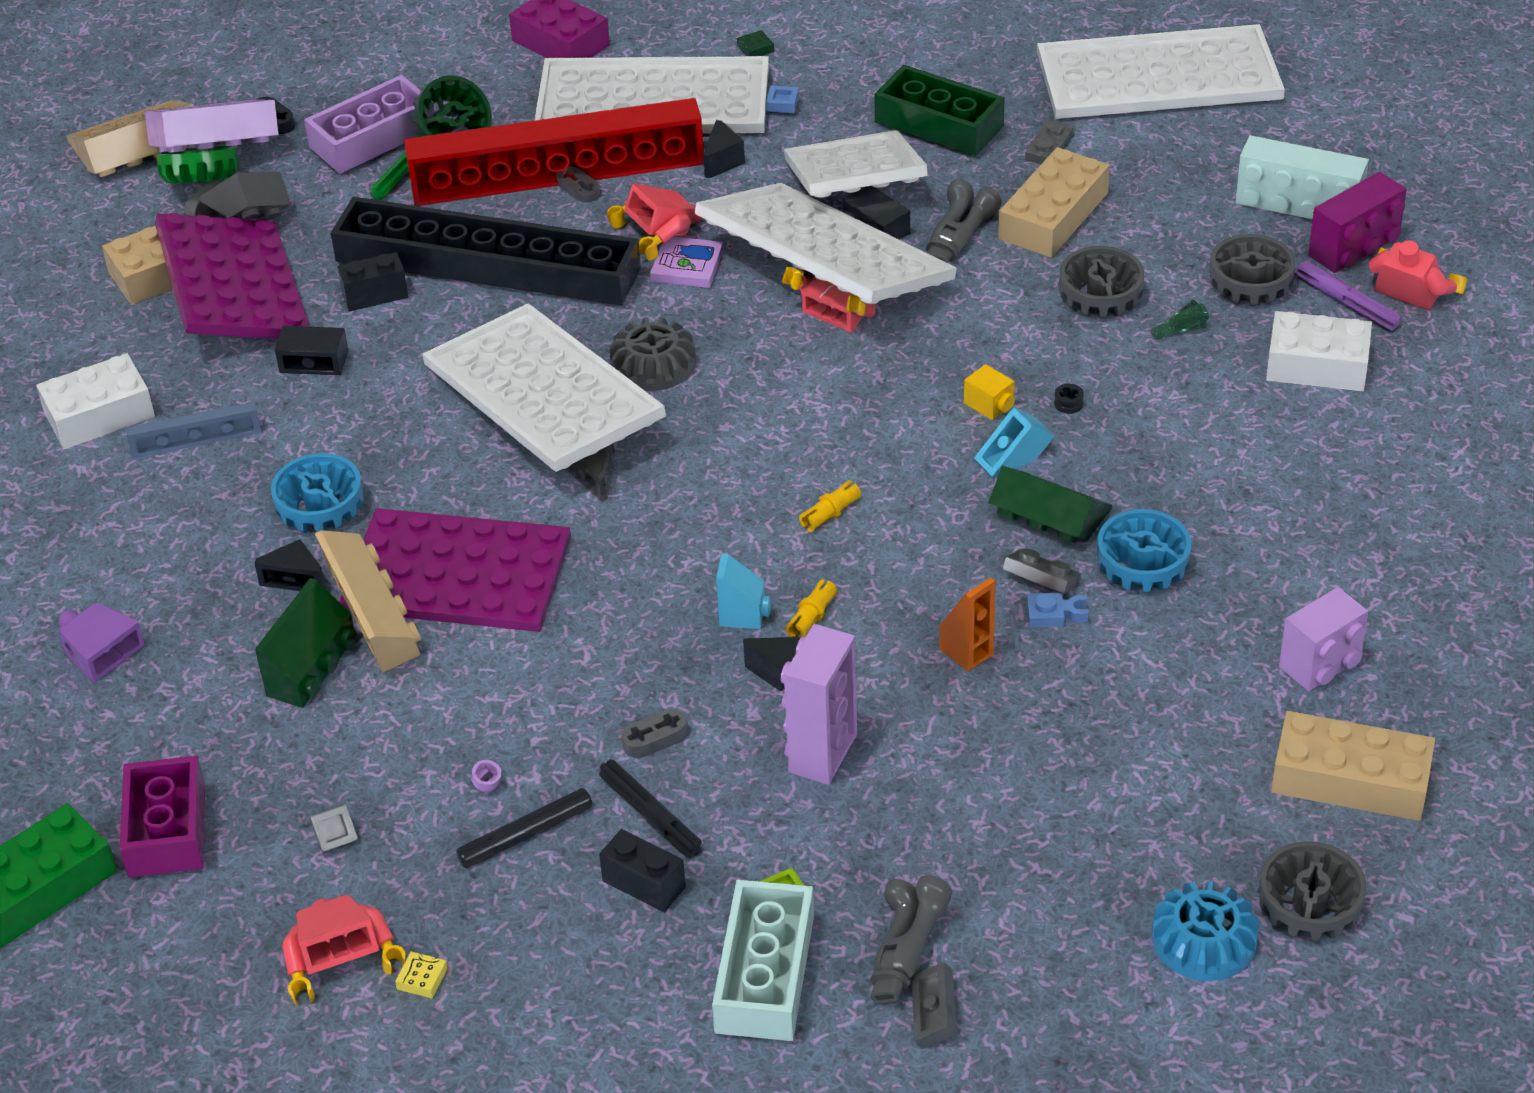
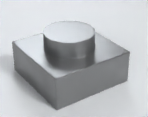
(333, 827)

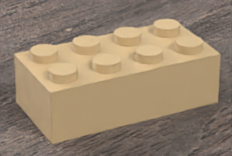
(1053, 202)
(1353, 765)

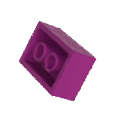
(559, 29)
(1357, 222)
(162, 816)

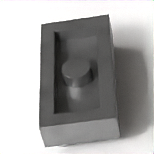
(1050, 136)
(1052, 574)
(933, 1005)

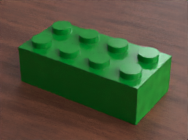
(49, 869)

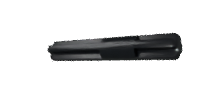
(650, 808)
(524, 828)

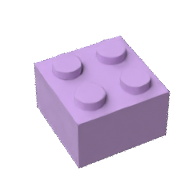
(1323, 639)

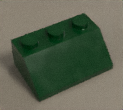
(1047, 504)
(304, 645)

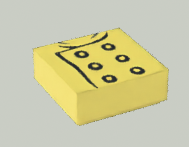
(421, 975)

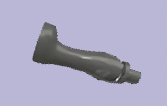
(951, 236)
(902, 947)

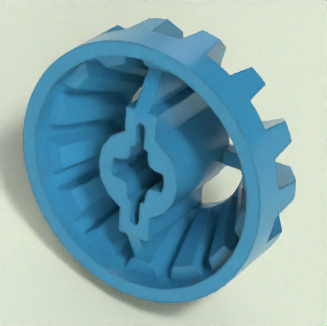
(319, 482)
(1149, 543)
(1201, 945)

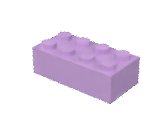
(211, 123)
(365, 124)
(820, 703)

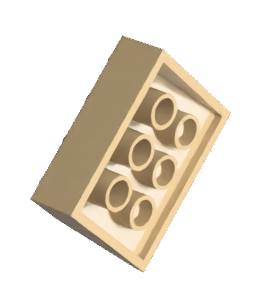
(117, 141)

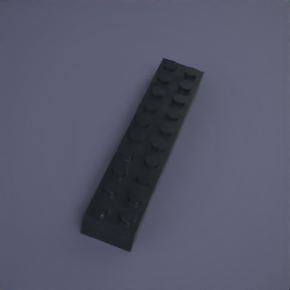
(489, 250)

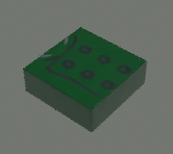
(755, 44)

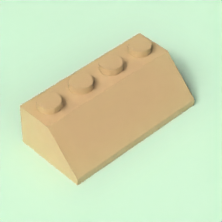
(369, 598)

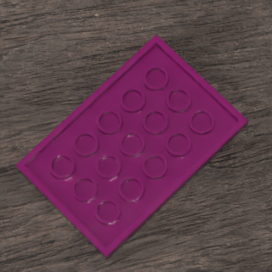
(229, 275)
(469, 567)

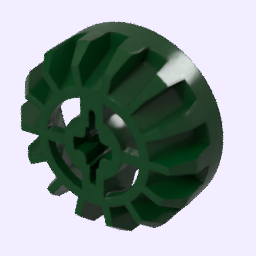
(464, 100)

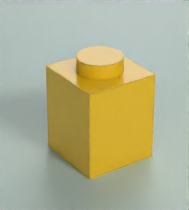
(989, 392)

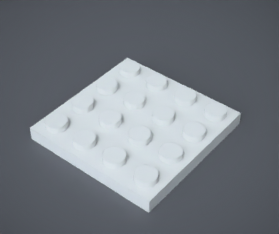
(855, 163)

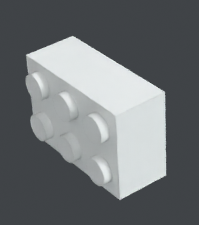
(1319, 351)
(95, 401)

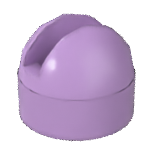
(481, 771)

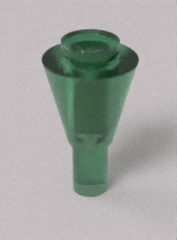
(1188, 318)

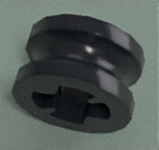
(1068, 398)

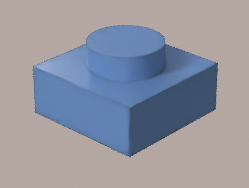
(782, 99)

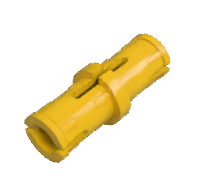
(830, 505)
(811, 609)

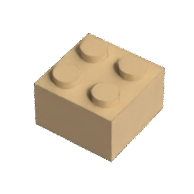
(138, 265)

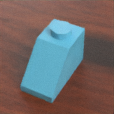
(1014, 443)
(740, 595)

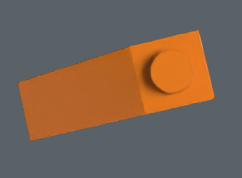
(970, 626)

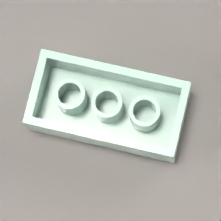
(1293, 176)
(763, 960)

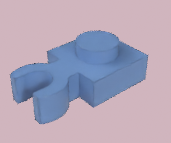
(1051, 610)

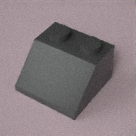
(249, 196)

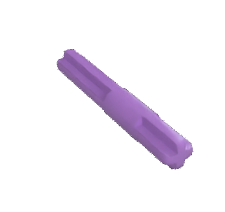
(1348, 295)

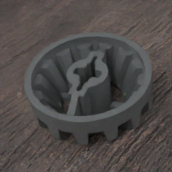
(1252, 268)
(1101, 271)
(654, 354)
(1315, 867)

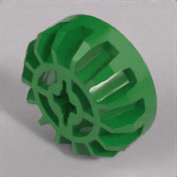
(197, 164)

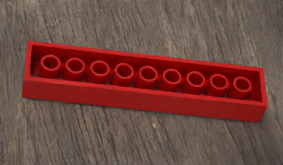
(532, 152)

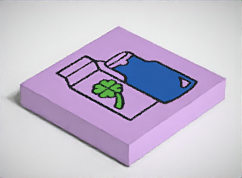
(687, 262)

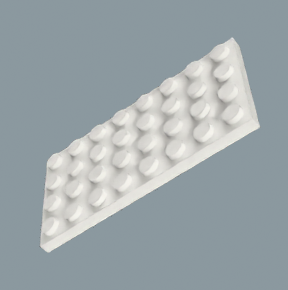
(1159, 71)
(723, 87)
(826, 242)
(544, 387)

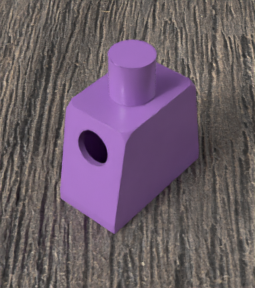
(99, 639)

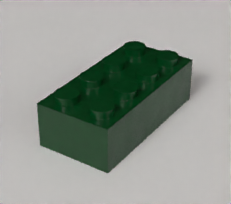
(939, 110)

